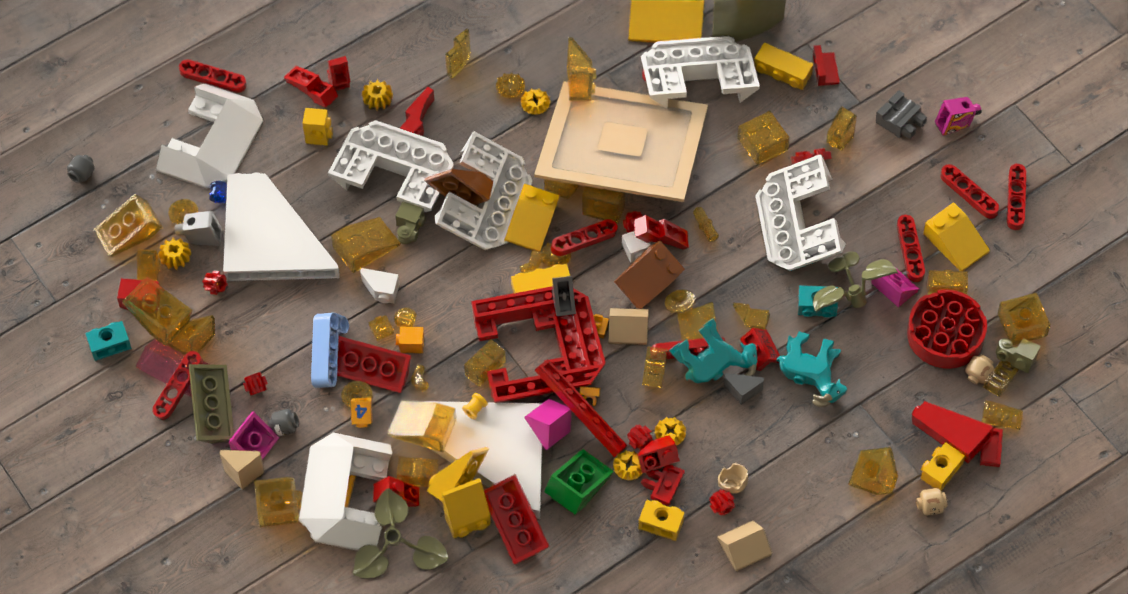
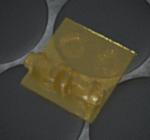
(694, 320)

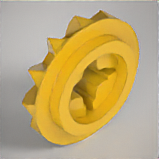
(530, 106)
(680, 429)
(620, 467)

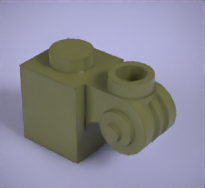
(409, 220)
(1020, 357)

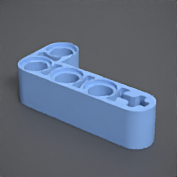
(325, 348)

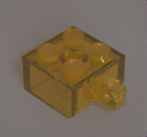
(277, 501)

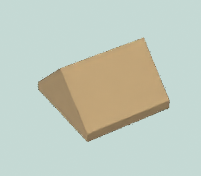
(628, 326)
(242, 466)
(745, 545)

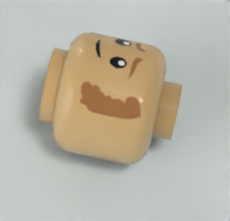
(979, 369)
(931, 501)

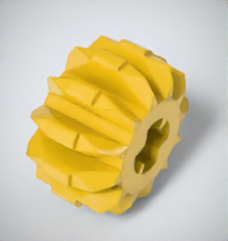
(377, 95)
(174, 253)

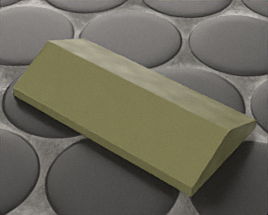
(211, 403)

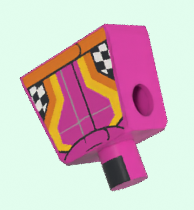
(956, 115)

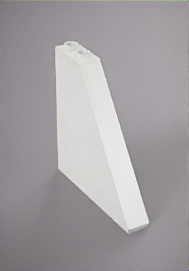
(267, 235)
(510, 444)

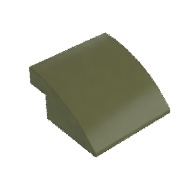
(745, 17)

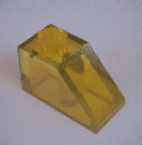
(842, 129)

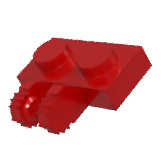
(804, 155)
(667, 483)

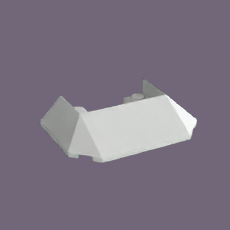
(698, 59)
(226, 144)
(396, 152)
(782, 218)
(489, 221)
(326, 490)

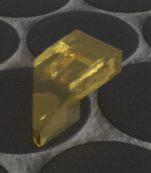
(752, 317)

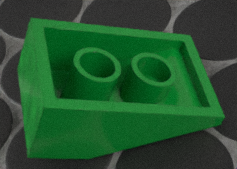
(578, 481)

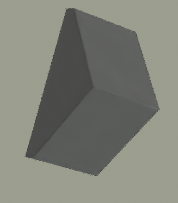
(563, 295)
(743, 386)

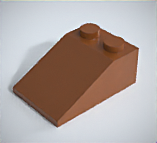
(468, 185)
(649, 274)

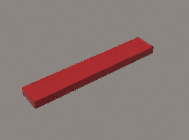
(581, 408)

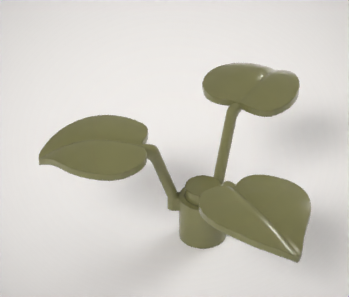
(856, 294)
(394, 509)

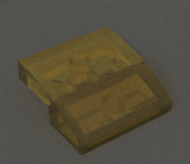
(459, 54)

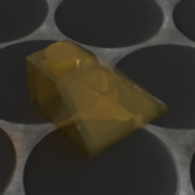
(875, 471)

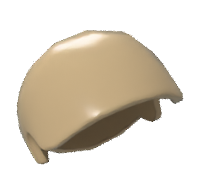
(733, 479)

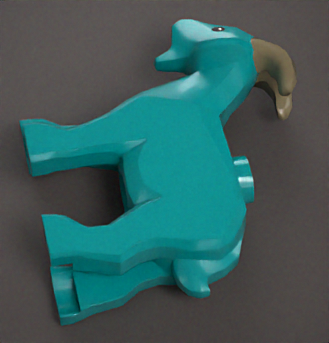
(716, 358)
(812, 370)

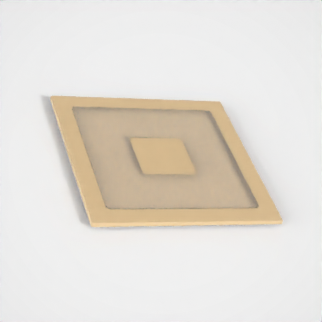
(623, 143)

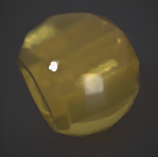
(405, 317)

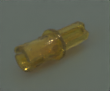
(705, 224)

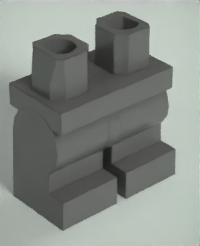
(900, 115)

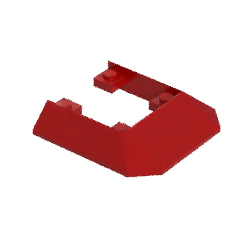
(575, 334)

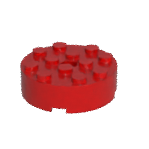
(946, 329)

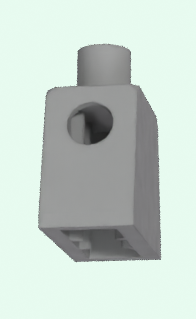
(200, 229)

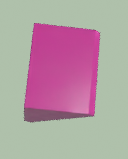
(896, 287)
(550, 422)
(254, 436)

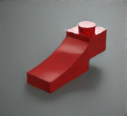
(339, 73)
(312, 85)
(417, 111)
(651, 230)

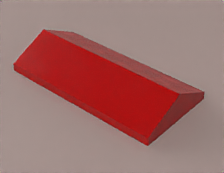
(372, 364)
(515, 519)

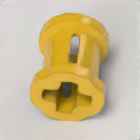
(474, 406)

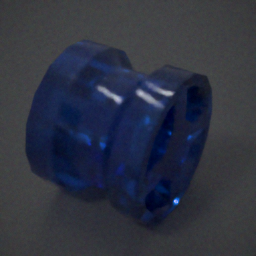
(218, 191)

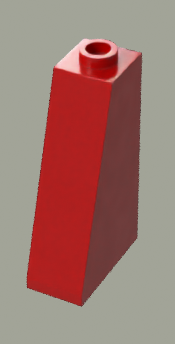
(953, 428)

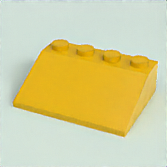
(665, 20)

